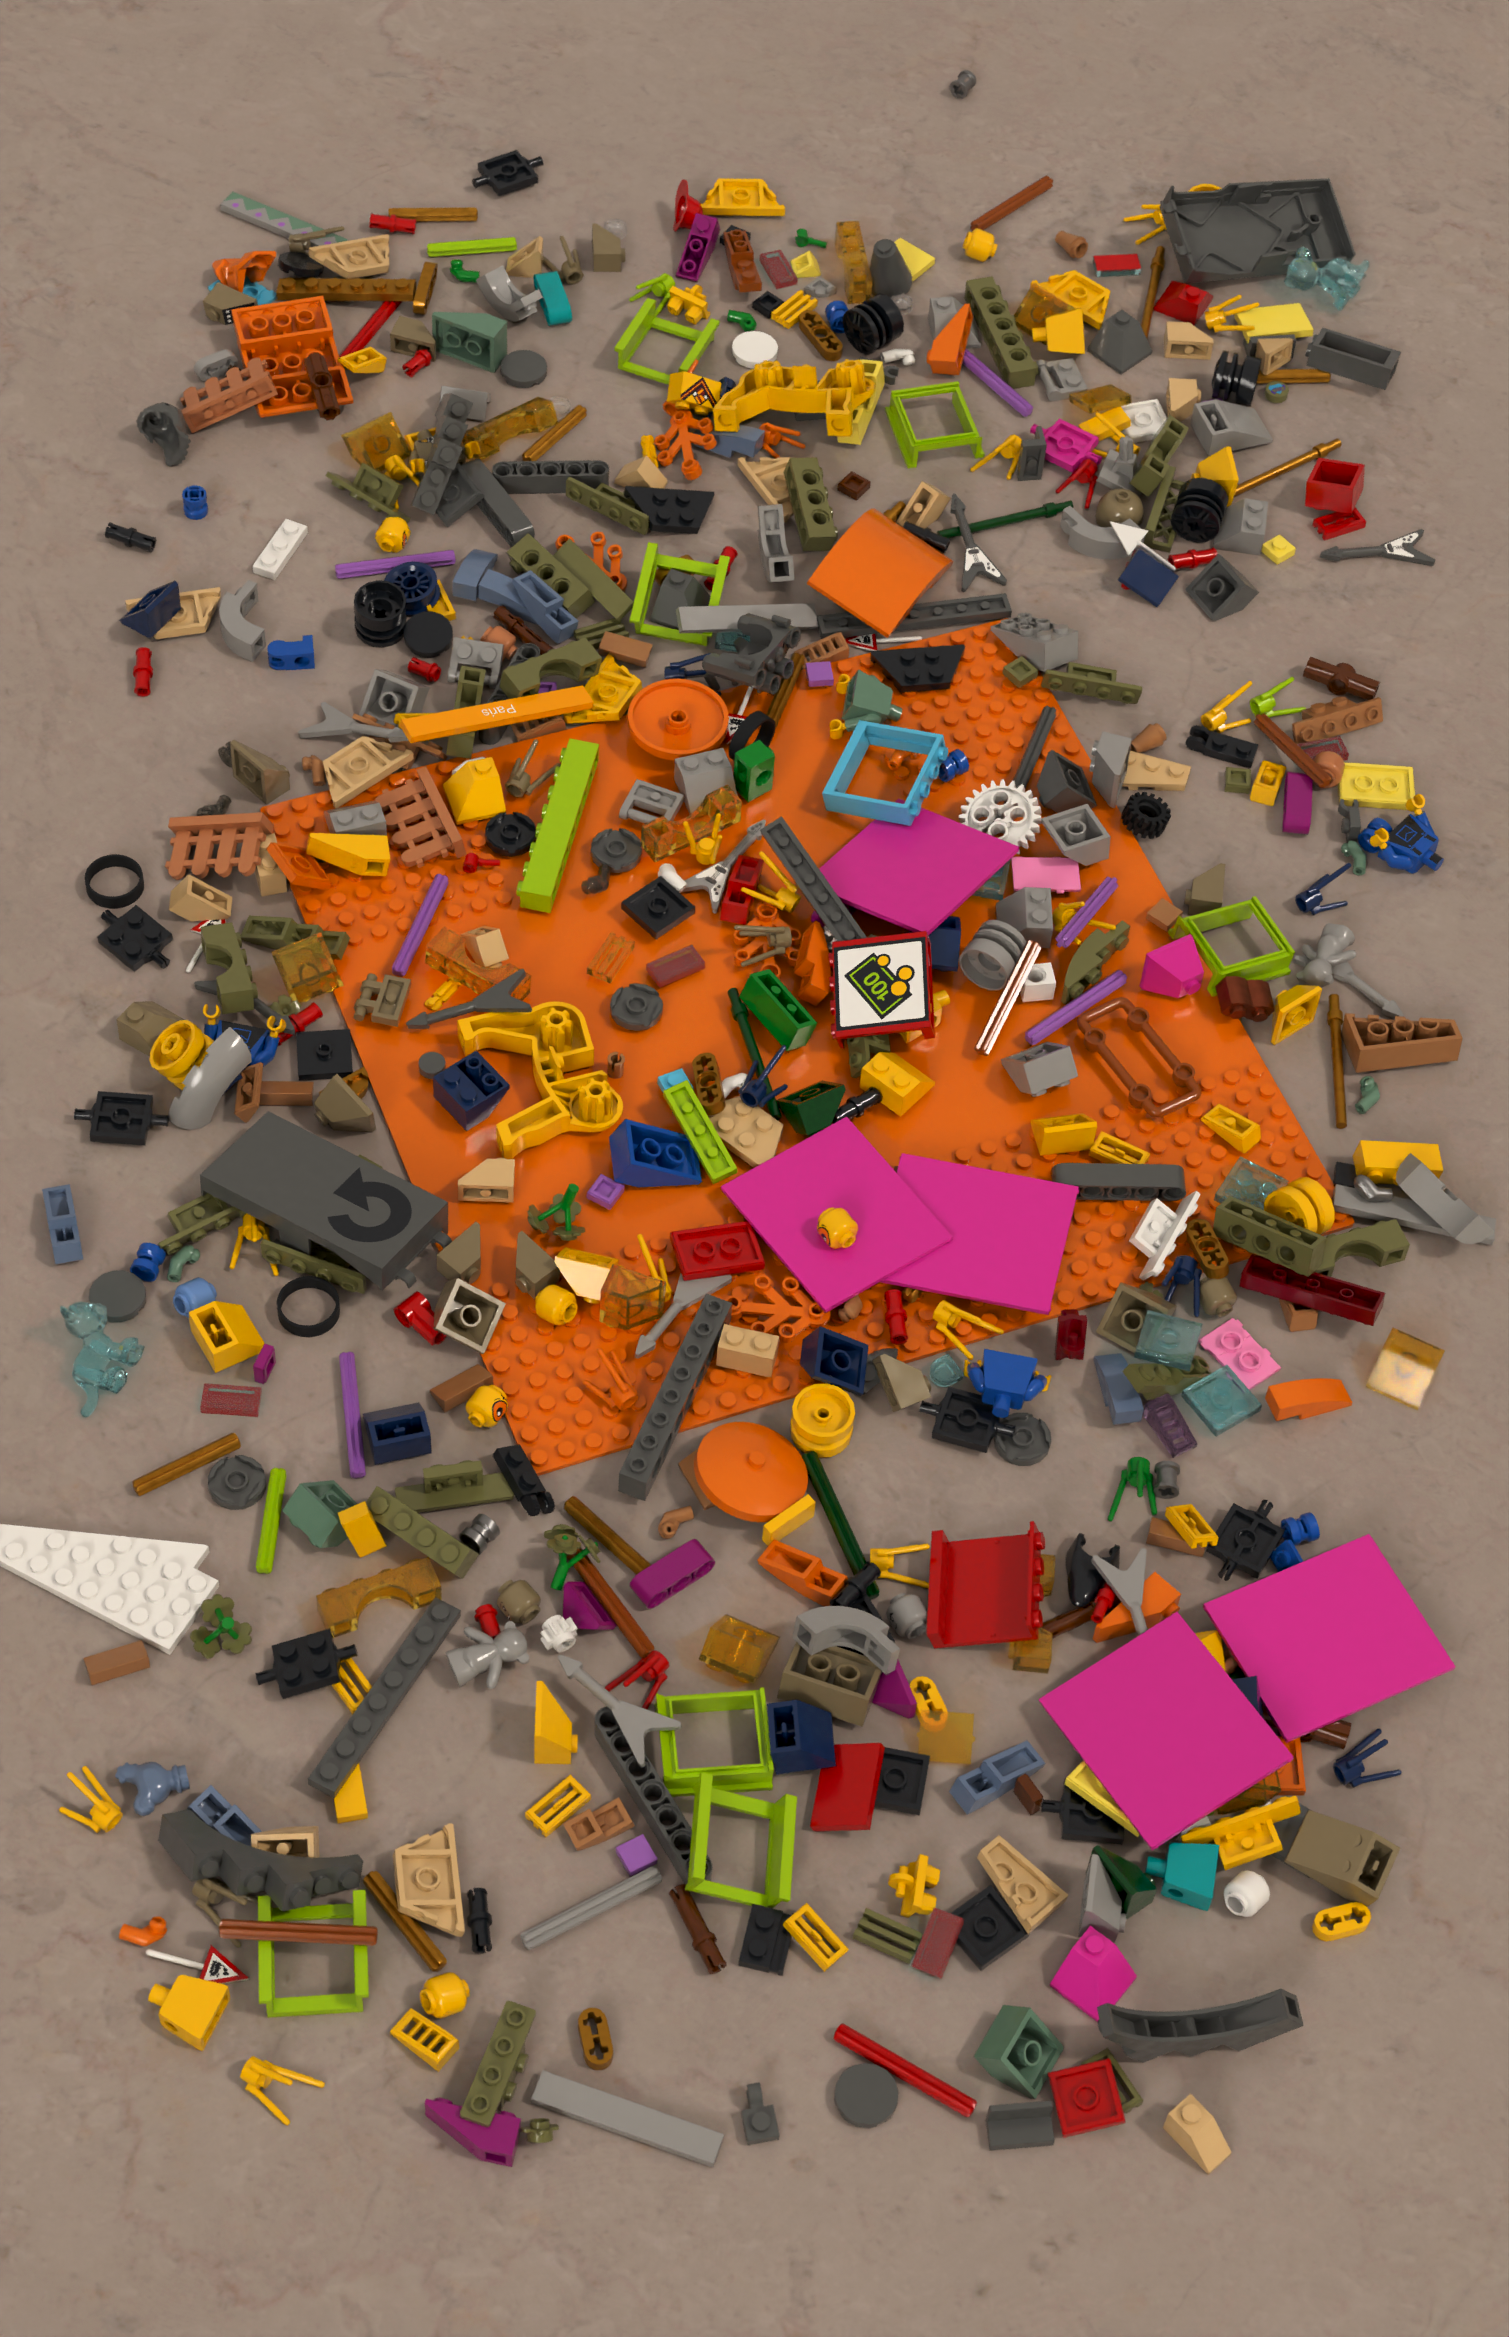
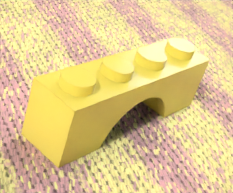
(864, 412)

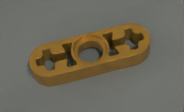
(425, 288)
(820, 327)
(702, 1077)
(1206, 1258)

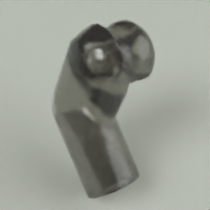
(219, 808)
(597, 883)

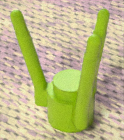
(659, 286)
(1265, 702)

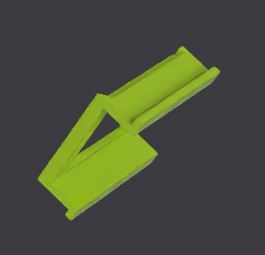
(640, 327)
(904, 433)
(651, 562)
(1259, 968)
(726, 1778)
(779, 1851)
(320, 2003)

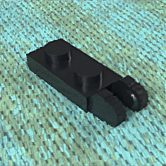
(1222, 746)
(523, 1480)

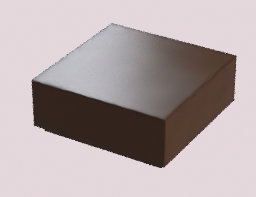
(854, 485)
(1028, 1794)

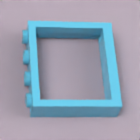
(890, 737)

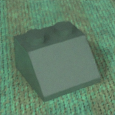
(316, 1509)
(1019, 2050)

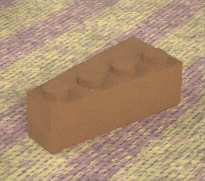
(1399, 1042)

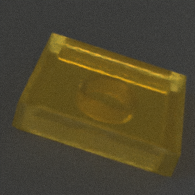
(1100, 398)

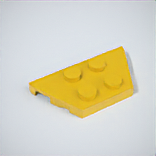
(741, 198)
(1080, 293)
(611, 693)

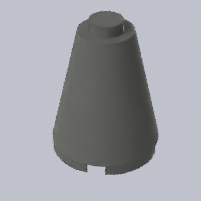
(889, 270)

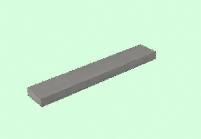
(725, 618)
(1405, 1211)
(627, 2118)

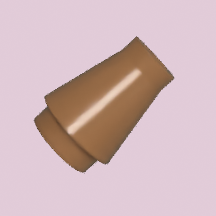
(1072, 244)
(1149, 738)

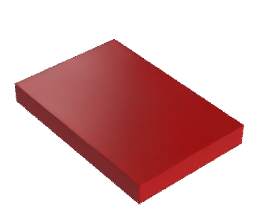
(717, 1250)
(849, 1789)

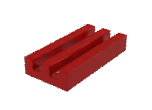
(1341, 525)

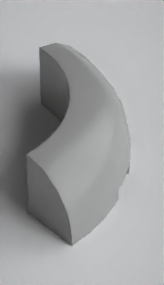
(207, 1083)
(1441, 1205)

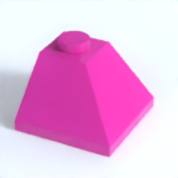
(1173, 969)
(1093, 1973)

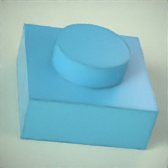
(672, 1079)

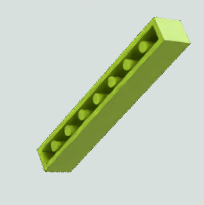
(559, 825)

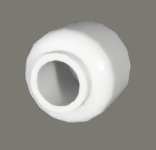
(1246, 1893)

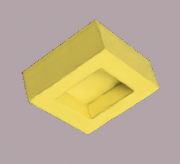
(1278, 549)

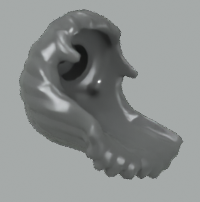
(168, 428)

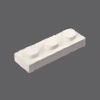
(280, 549)

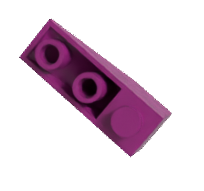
(698, 247)
(489, 2144)

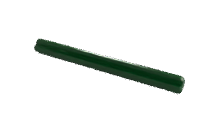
(837, 1517)

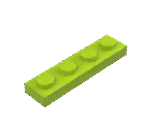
(700, 1131)

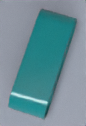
(554, 300)

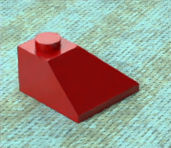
(1183, 302)

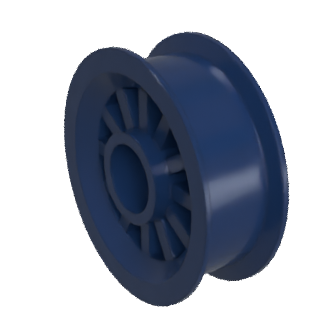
(418, 584)

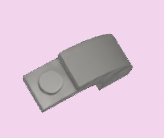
(505, 297)
(1093, 539)
(772, 544)
(238, 634)
(847, 1628)

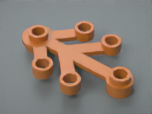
(681, 423)
(598, 559)
(767, 916)
(780, 1309)

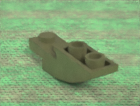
(1089, 958)
(1158, 1379)

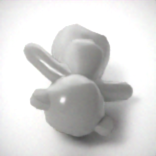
(1329, 953)
(489, 1653)

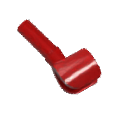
(472, 861)

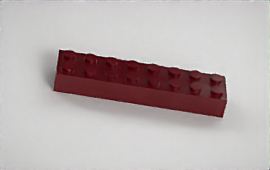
(1315, 1291)

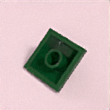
(812, 1106)
(1132, 1885)

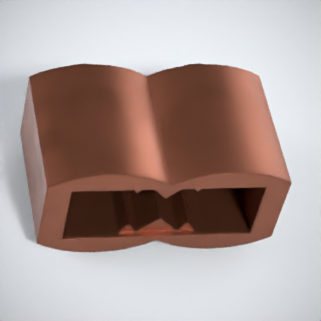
(1245, 998)

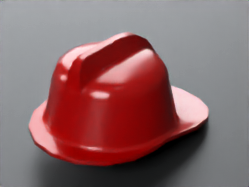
(685, 207)

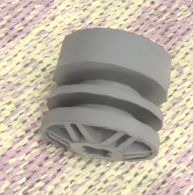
(992, 954)

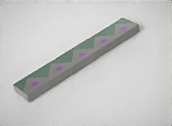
(273, 219)

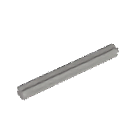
(591, 1907)

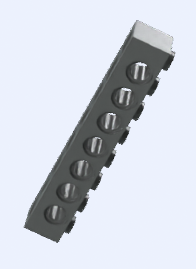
(674, 1398)

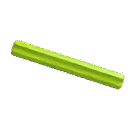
(471, 247)
(271, 1520)

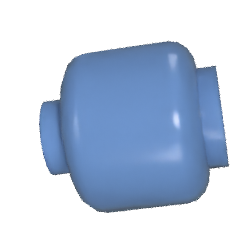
(193, 1295)

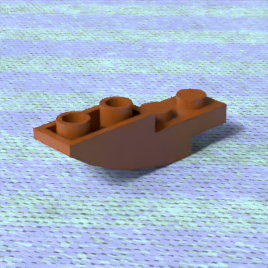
(741, 261)

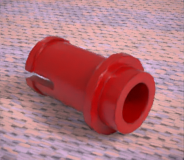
(421, 359)
(424, 669)
(487, 1619)

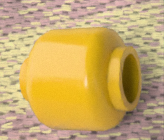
(979, 245)
(556, 1305)
(444, 1995)

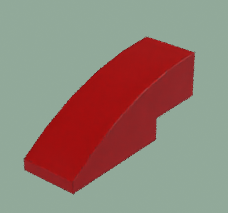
(736, 903)

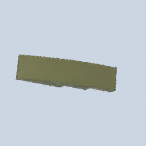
(598, 583)
(283, 931)

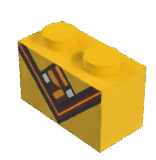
(693, 392)

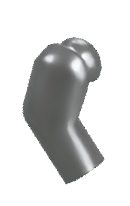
(1370, 1191)

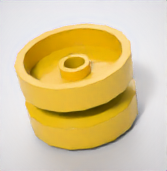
(179, 1050)
(1303, 1204)
(822, 1420)

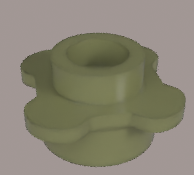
(539, 2130)

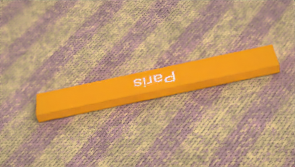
(496, 714)

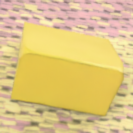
(805, 265)

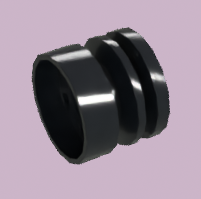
(873, 323)
(1236, 378)
(1199, 510)
(380, 613)

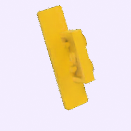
(1248, 1834)

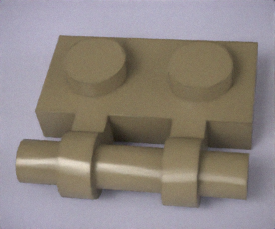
(390, 1001)

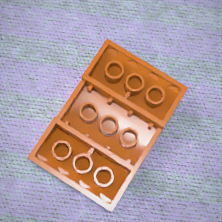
(284, 337)
(879, 571)

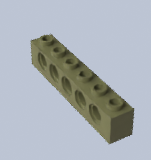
(1001, 333)

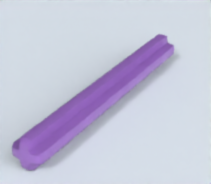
(997, 384)
(385, 565)
(1086, 912)
(420, 925)
(1075, 1007)
(352, 1415)

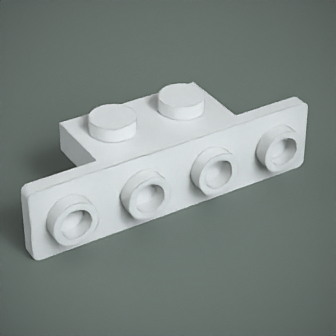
(1159, 1230)

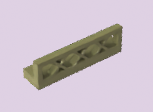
(1157, 516)

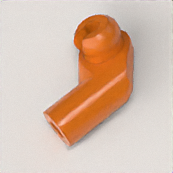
(899, 756)
(151, 1933)

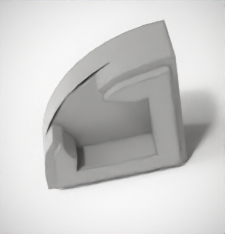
(820, 288)

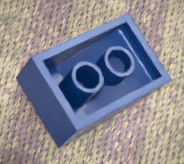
(652, 1156)

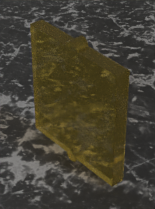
(946, 1736)

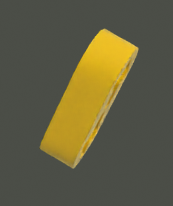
(933, 1698)
(1339, 1916)

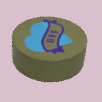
(1276, 392)

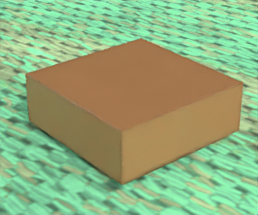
(1164, 914)

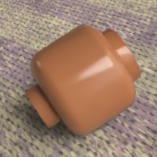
(501, 636)
(1332, 765)

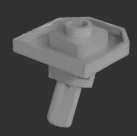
(1119, 467)

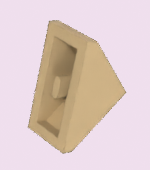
(527, 260)
(1274, 353)
(641, 474)

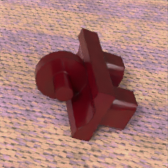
(1070, 1335)

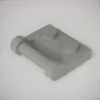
(1066, 376)
(476, 654)
(652, 799)

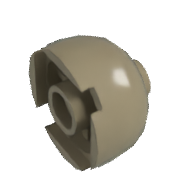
(1118, 507)

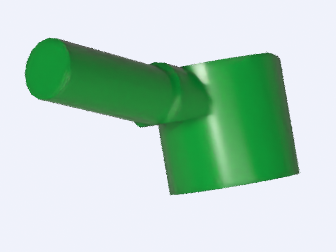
(803, 239)

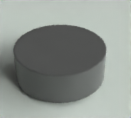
(431, 1064)

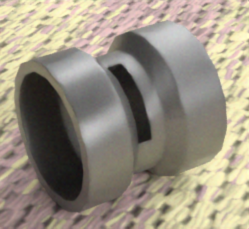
(480, 1533)

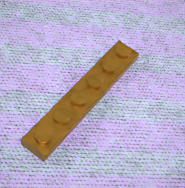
(347, 289)

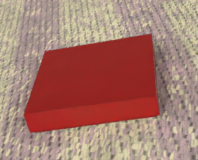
(1086, 2098)

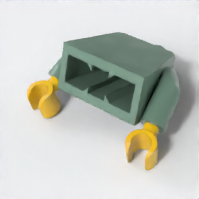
(865, 701)

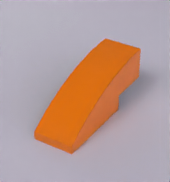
(813, 965)
(1306, 1398)
(802, 1572)

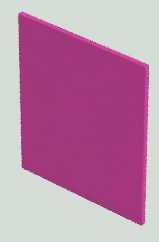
(915, 871)
(843, 1172)
(1003, 1229)
(1328, 1637)
(1165, 1730)

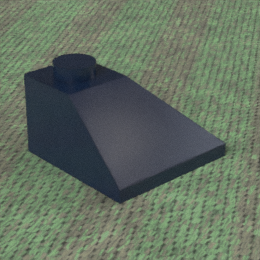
(835, 1359)

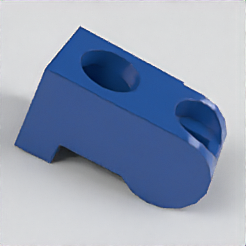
(292, 655)

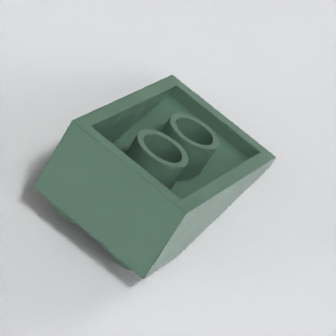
(471, 338)

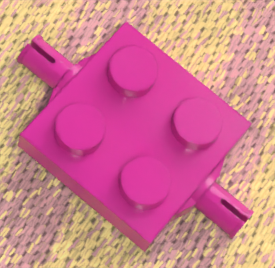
(1068, 445)

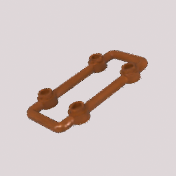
(1139, 1093)

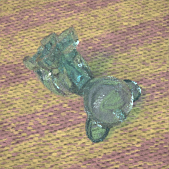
(1337, 277)
(88, 1323)

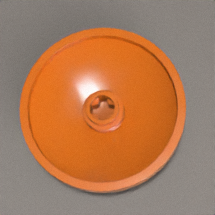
(677, 718)
(750, 1471)

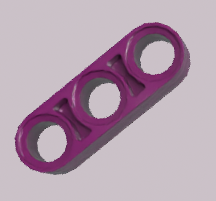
(1297, 803)
(672, 1573)

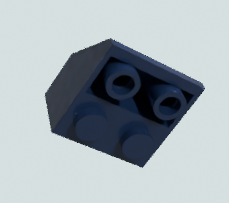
(945, 944)
(469, 1090)
(398, 1433)
(800, 1737)

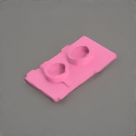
(1042, 872)
(1238, 1350)

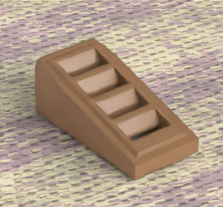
(834, 643)
(548, 727)
(1299, 1319)

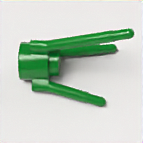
(1138, 1476)

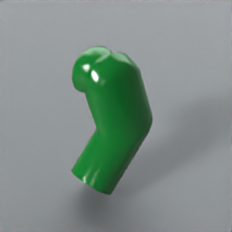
(462, 274)
(744, 319)

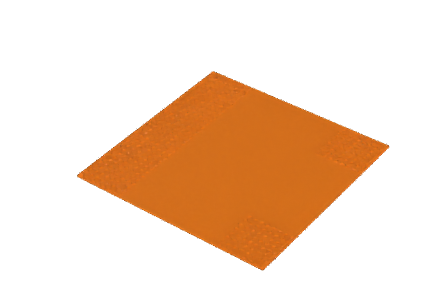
(965, 1119)

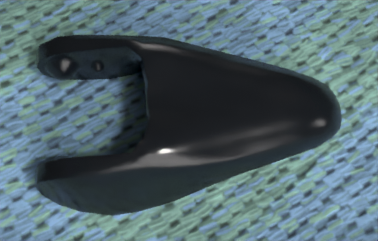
(1082, 1576)

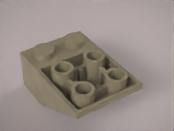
(1342, 1857)

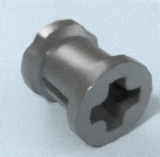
(971, 82)
(1166, 1479)

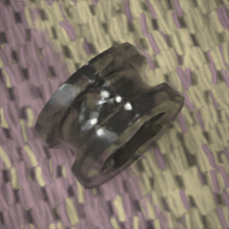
(225, 754)

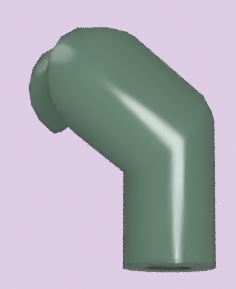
(1359, 864)

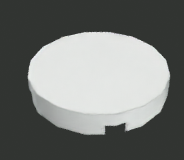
(754, 348)

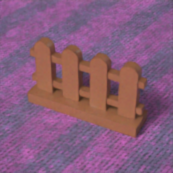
(230, 401)
(420, 809)
(217, 829)

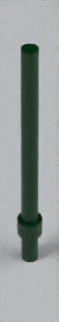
(1048, 510)
(740, 1014)

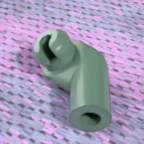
(1370, 1094)
(177, 1261)

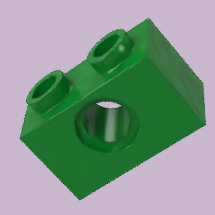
(754, 770)

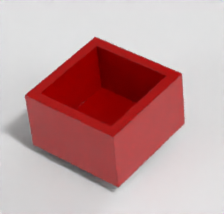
(1334, 485)

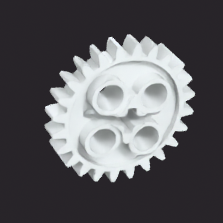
(1001, 816)

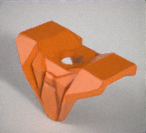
(252, 264)

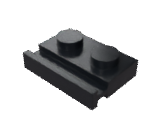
(765, 1940)

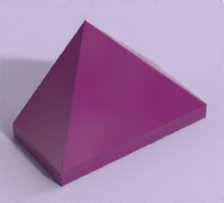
(585, 1608)
(895, 1693)

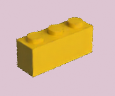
(1382, 1159)

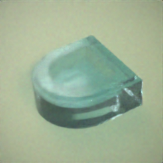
(945, 1371)

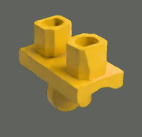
(691, 300)
(910, 1886)

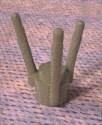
(301, 242)
(570, 269)
(519, 780)
(776, 937)
(212, 1892)

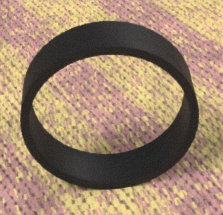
(747, 728)
(116, 901)
(308, 1330)

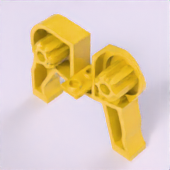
(796, 391)
(558, 1044)

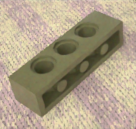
(810, 504)
(528, 552)
(1269, 1236)

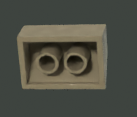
(831, 1681)

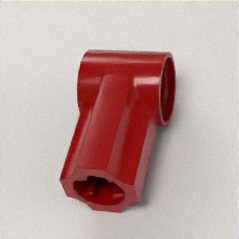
(417, 1313)

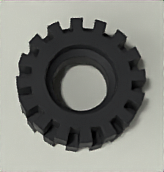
(1142, 804)

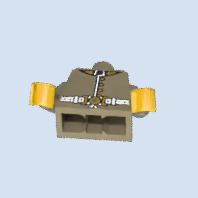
(422, 448)

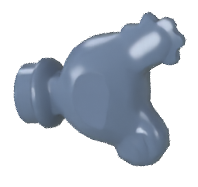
(152, 1783)

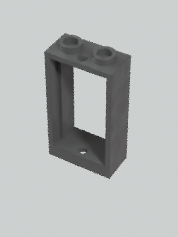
(1352, 358)

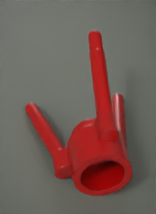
(1084, 473)
(649, 1668)

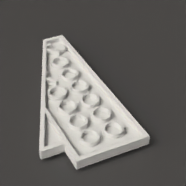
(127, 1581)

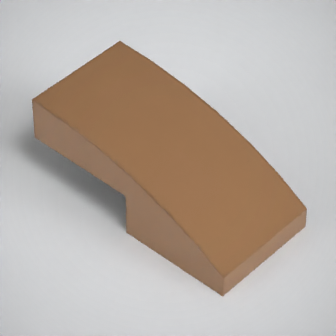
(598, 1826)

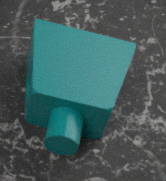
(1187, 1873)

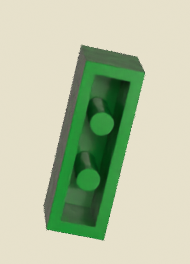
(778, 1009)

